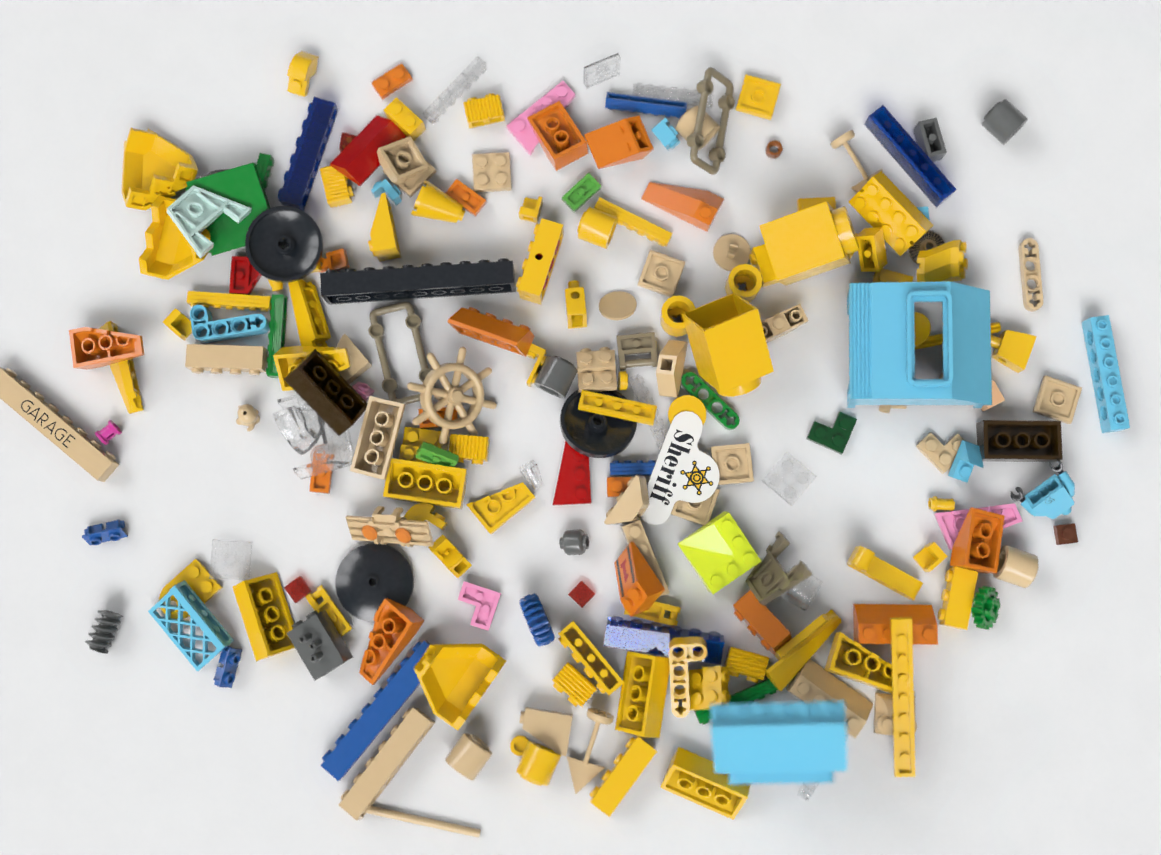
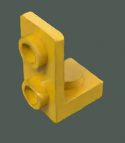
(540, 353)

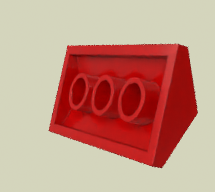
(360, 156)

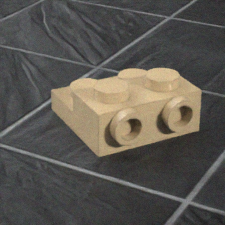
(596, 370)

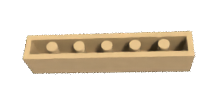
(386, 763)

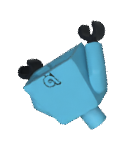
(1050, 497)

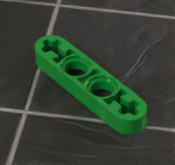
(712, 398)

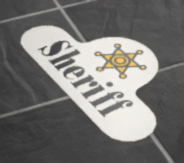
(680, 470)

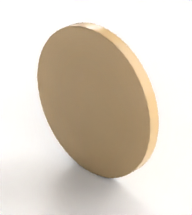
(731, 251)
(617, 305)

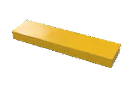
(617, 407)

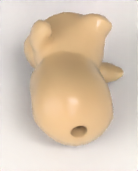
(247, 416)

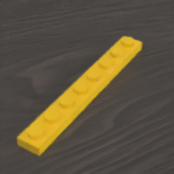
(902, 697)

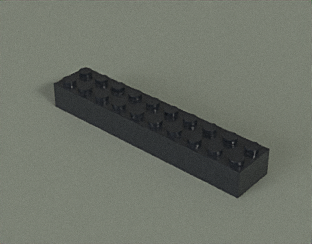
(418, 282)

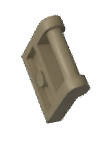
(637, 344)

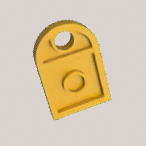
(198, 579)

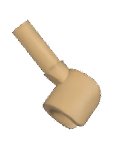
(886, 408)

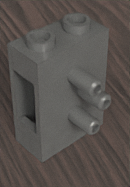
(319, 644)

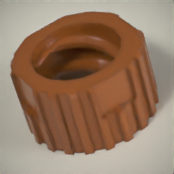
(773, 155)

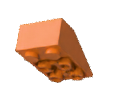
(619, 142)

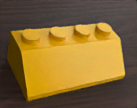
(425, 483)
(265, 615)
(643, 694)
(696, 781)

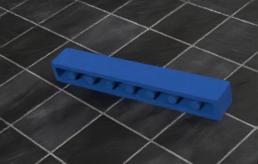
(374, 716)

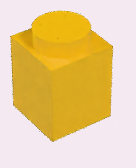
(809, 242)
(728, 345)

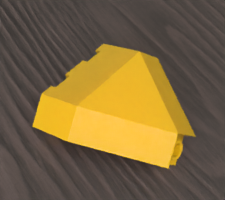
(153, 168)
(166, 247)
(456, 678)

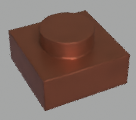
(1065, 534)

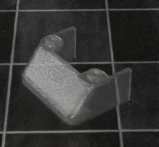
(332, 455)

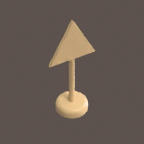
(842, 140)
(583, 771)

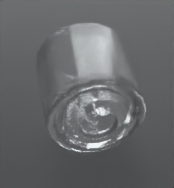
(804, 592)

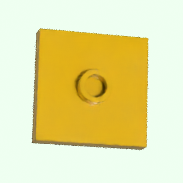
(758, 97)

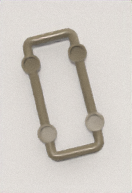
(725, 103)
(376, 331)

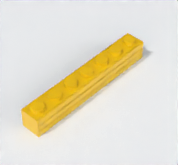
(634, 222)
(229, 301)

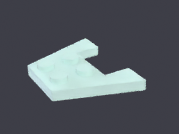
(197, 210)

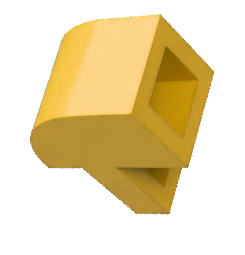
(300, 70)
(424, 512)
(450, 556)

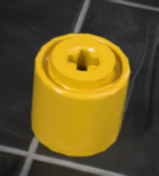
(597, 227)
(746, 275)
(672, 308)
(538, 763)

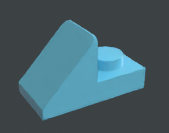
(965, 459)

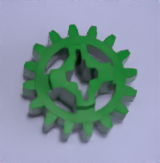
(985, 607)

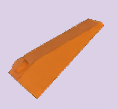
(392, 631)

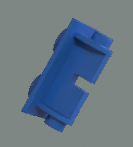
(97, 534)
(225, 675)

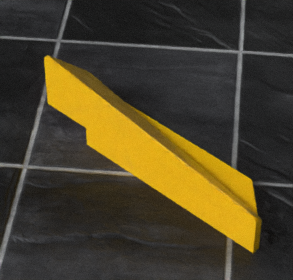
(308, 314)
(126, 378)
(801, 648)

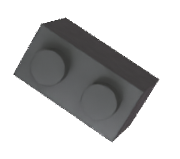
(930, 139)

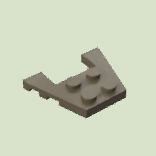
(770, 579)

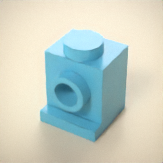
(666, 134)

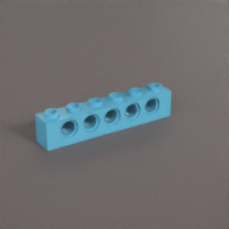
(1105, 374)

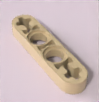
(1028, 274)

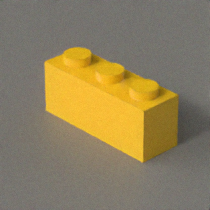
(957, 598)

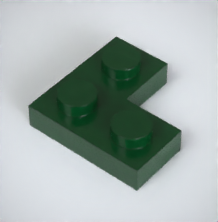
(835, 437)

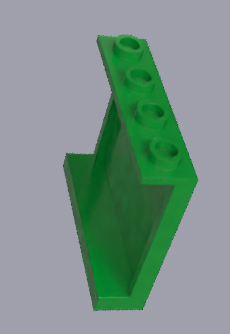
(239, 185)

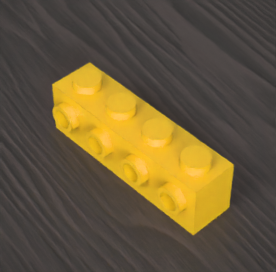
(594, 662)
(623, 775)

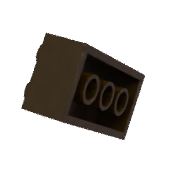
(326, 392)
(1019, 441)

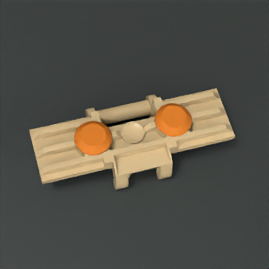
(389, 529)

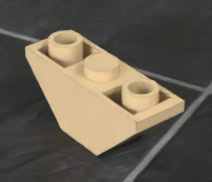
(783, 323)
(671, 367)
(630, 503)

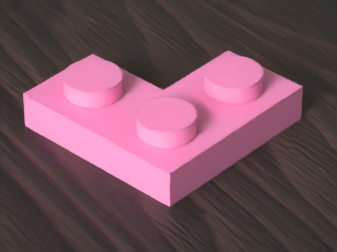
(485, 602)

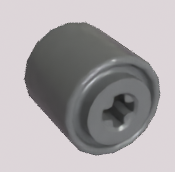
(1004, 121)
(556, 376)

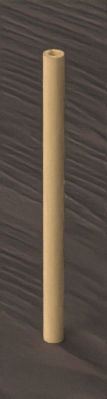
(424, 821)

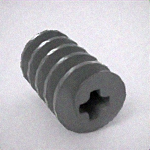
(103, 630)

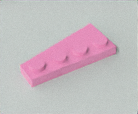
(520, 126)
(951, 522)

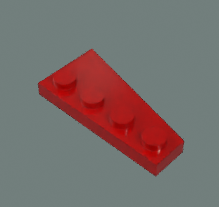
(573, 479)

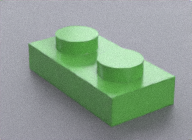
(581, 192)
(435, 455)

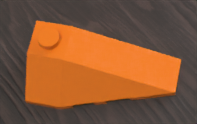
(688, 204)
(100, 348)

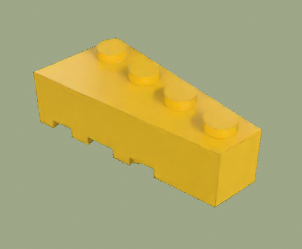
(857, 663)

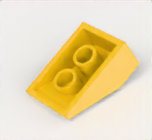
(383, 233)

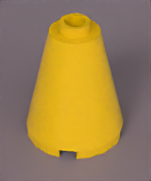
(437, 205)

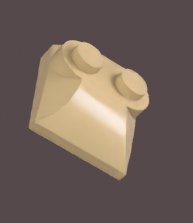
(401, 160)
(883, 714)

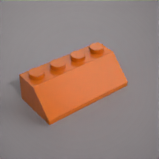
(492, 331)
(872, 623)

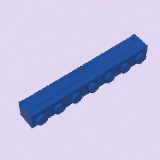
(645, 105)
(632, 469)

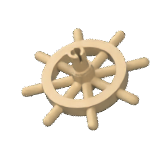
(451, 395)

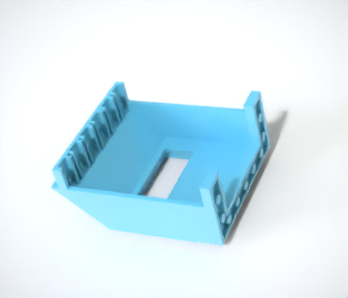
(885, 345)
(779, 742)

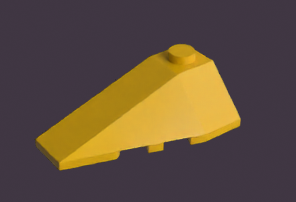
(289, 357)

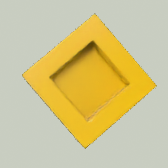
(531, 209)
(179, 324)
(930, 557)

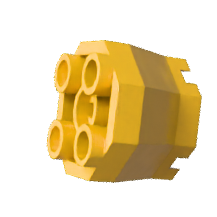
(943, 263)

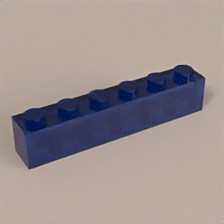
(308, 154)
(909, 156)
(655, 638)

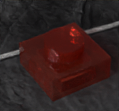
(298, 589)
(581, 594)

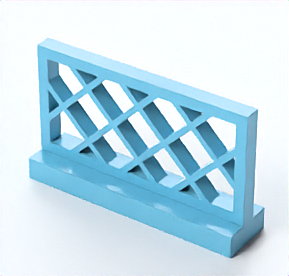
(200, 617)

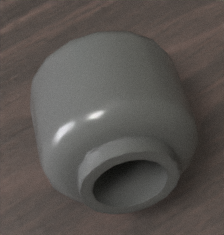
(574, 542)

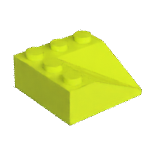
(719, 552)

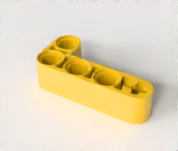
(884, 573)
(681, 677)

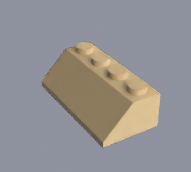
(377, 437)
(817, 685)

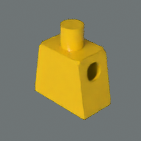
(575, 305)
(1013, 349)

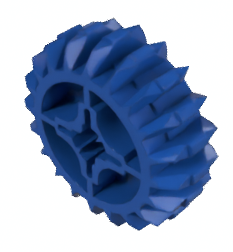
(537, 620)

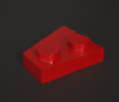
(242, 276)

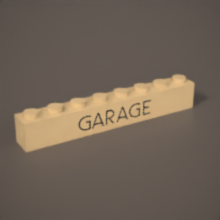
(55, 427)

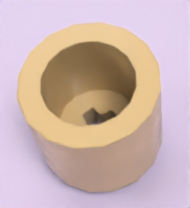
(687, 122)
(1016, 566)
(469, 756)

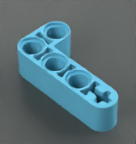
(231, 324)

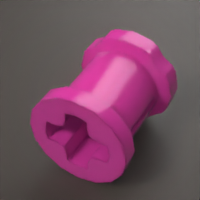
(108, 432)

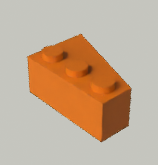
(761, 622)

